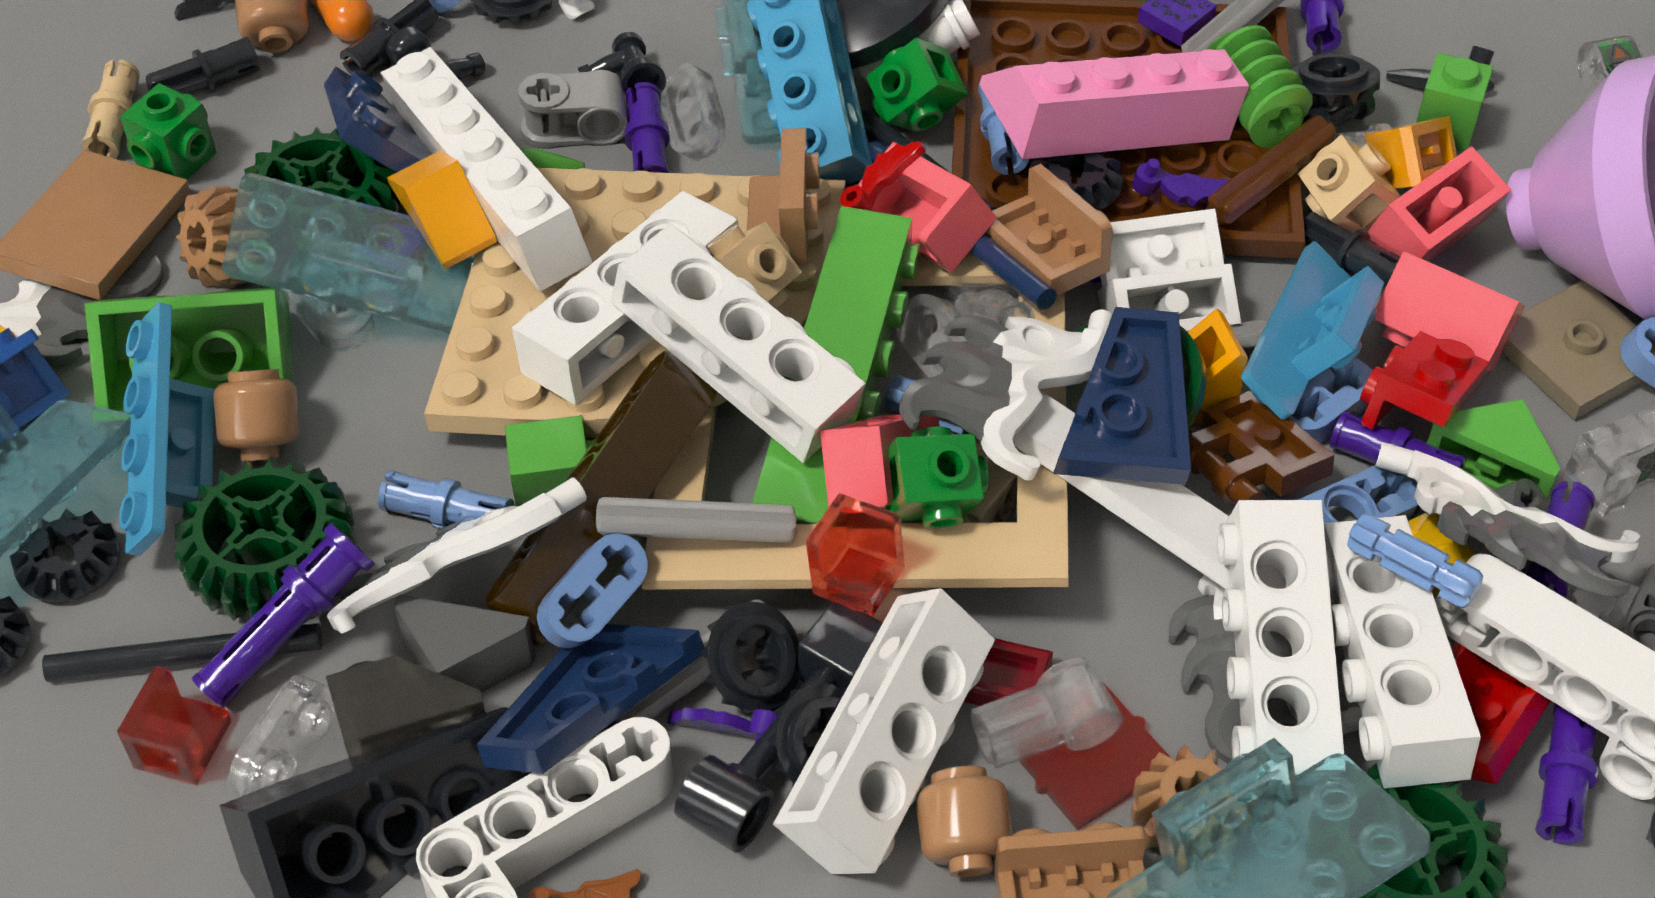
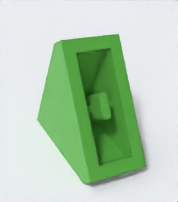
(1499, 445)

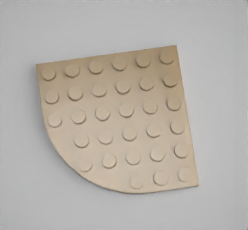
(480, 371)

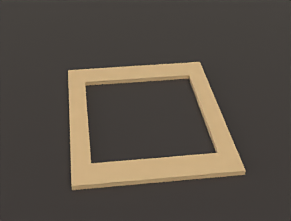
(959, 556)

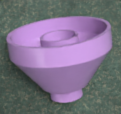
(1595, 190)

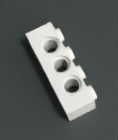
(654, 293)
(578, 333)
(1293, 541)
(1398, 669)
(885, 733)

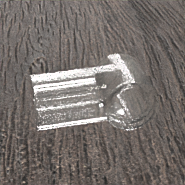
(1063, 708)

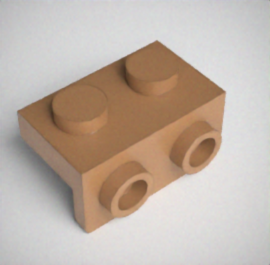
(786, 198)
(1054, 232)
(1069, 862)

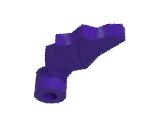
(1180, 189)
(723, 721)

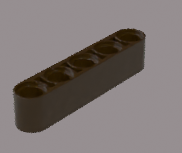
(621, 462)

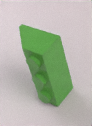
(208, 338)

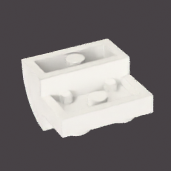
(1170, 267)

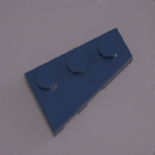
(370, 121)
(1133, 405)
(585, 693)

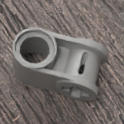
(578, 108)

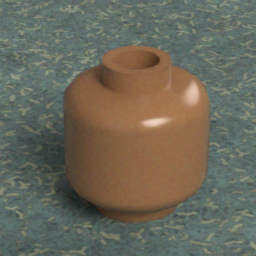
(274, 20)
(256, 413)
(963, 819)

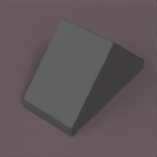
(465, 641)

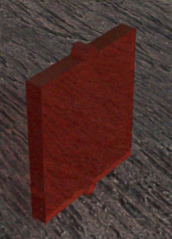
(1096, 778)

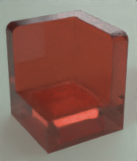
(855, 554)
(171, 732)

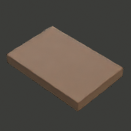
(91, 224)

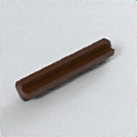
(1271, 170)

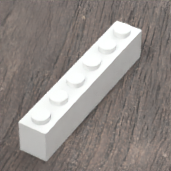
(515, 197)

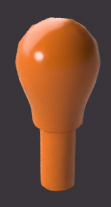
(346, 18)

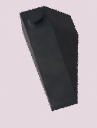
(360, 819)

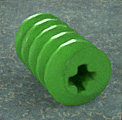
(1275, 93)

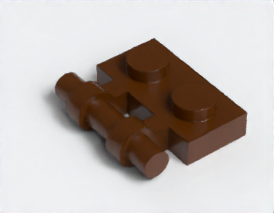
(1265, 451)

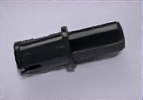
(370, 50)
(208, 68)
(1348, 249)

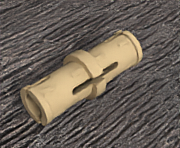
(108, 105)

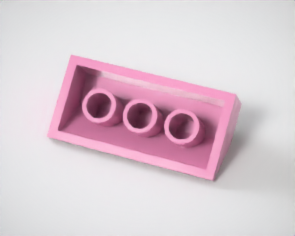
(1117, 102)

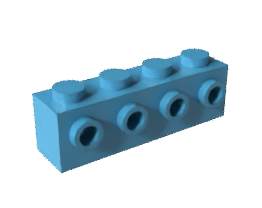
(812, 82)

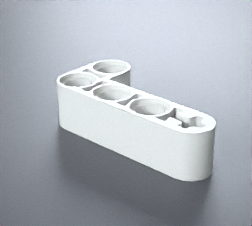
(1568, 660)
(620, 768)

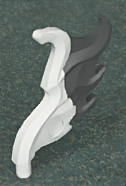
(60, 314)
(996, 379)
(1509, 531)
(454, 544)
(1209, 662)

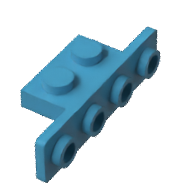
(1310, 329)
(168, 435)

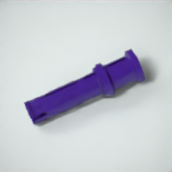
(304, 592)

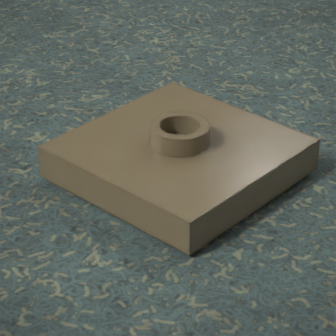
(1574, 349)

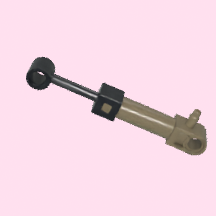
(728, 798)

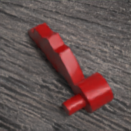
(880, 174)

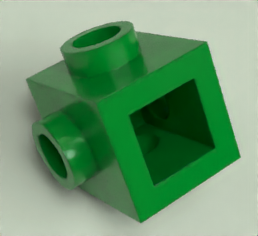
(916, 85)
(168, 132)
(936, 476)

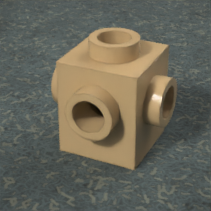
(1349, 184)
(759, 258)

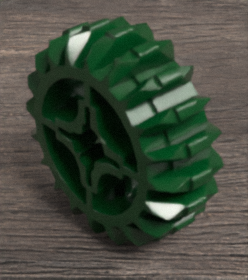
(328, 166)
(266, 522)
(1456, 838)

